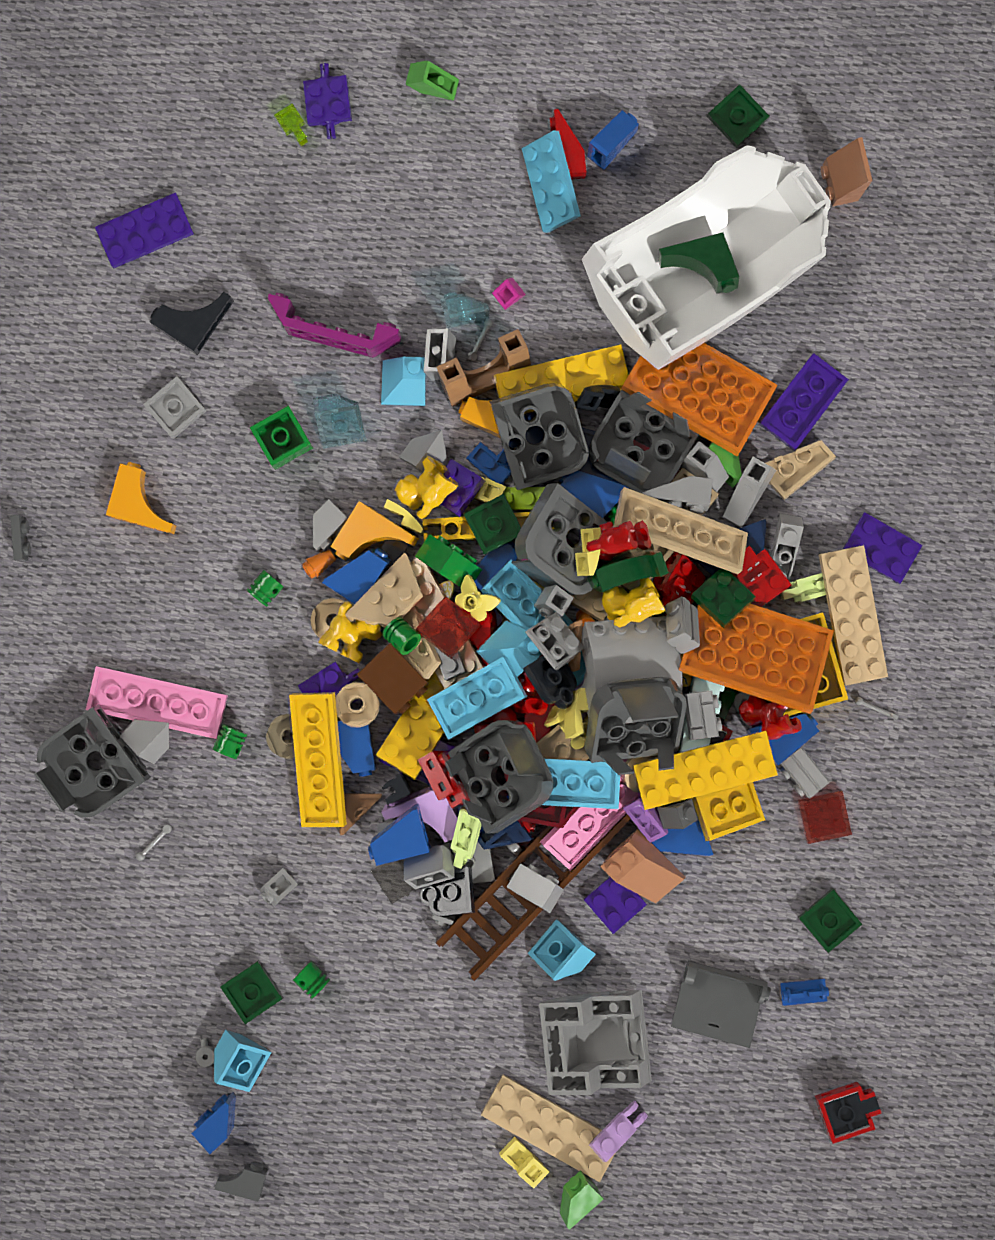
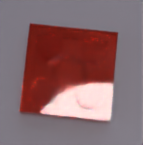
(448, 627)
(824, 817)

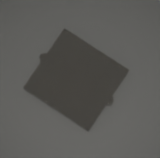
(391, 880)

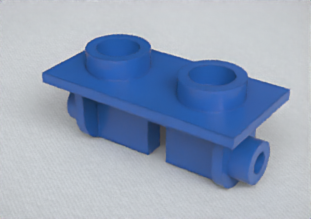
(804, 992)

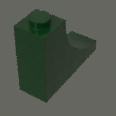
(706, 256)
(627, 568)

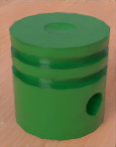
(265, 588)
(401, 635)
(230, 741)
(311, 979)

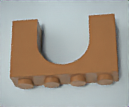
(463, 384)

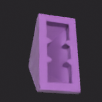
(646, 820)

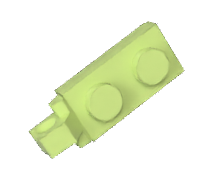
(805, 588)
(465, 837)

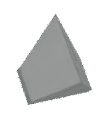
(420, 447)
(147, 738)

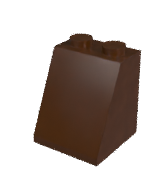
(393, 680)

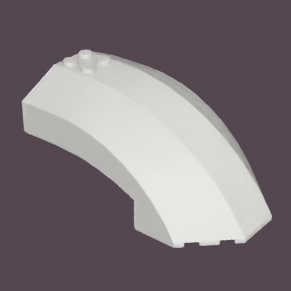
(774, 231)

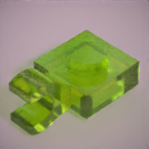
(290, 122)

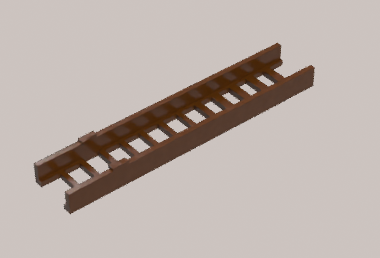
(533, 910)

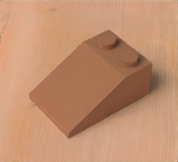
(847, 173)
(642, 868)

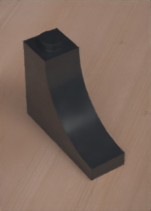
(191, 327)

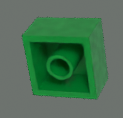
(281, 437)
(448, 560)

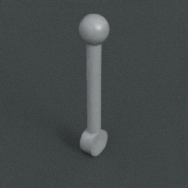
(472, 355)
(859, 701)
(141, 855)

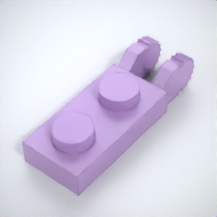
(617, 1132)

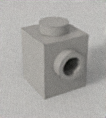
(553, 600)

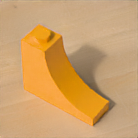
(479, 414)
(130, 502)
(366, 528)

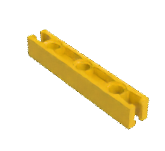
(464, 531)

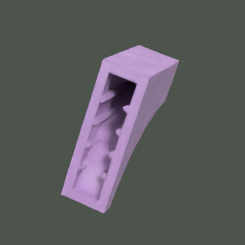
(434, 812)

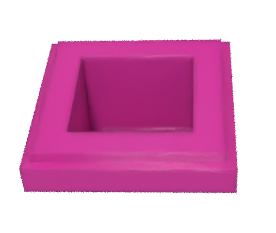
(508, 293)

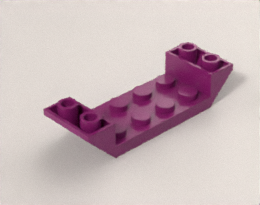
(384, 338)

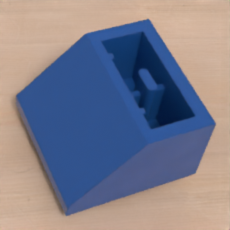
(216, 1125)

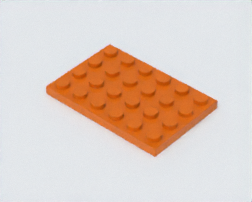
(707, 390)
(762, 656)

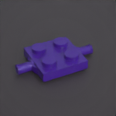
(327, 100)
(328, 680)

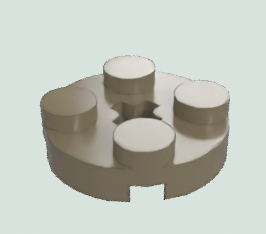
(275, 737)

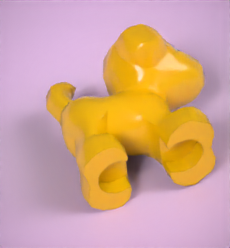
(429, 489)
(632, 606)
(349, 633)

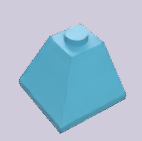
(403, 381)
(513, 643)
(561, 952)
(238, 1061)

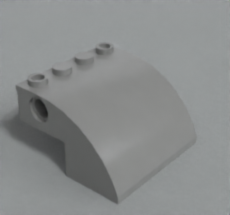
(627, 654)
(595, 1042)

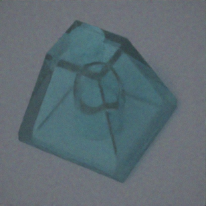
(462, 310)
(338, 420)

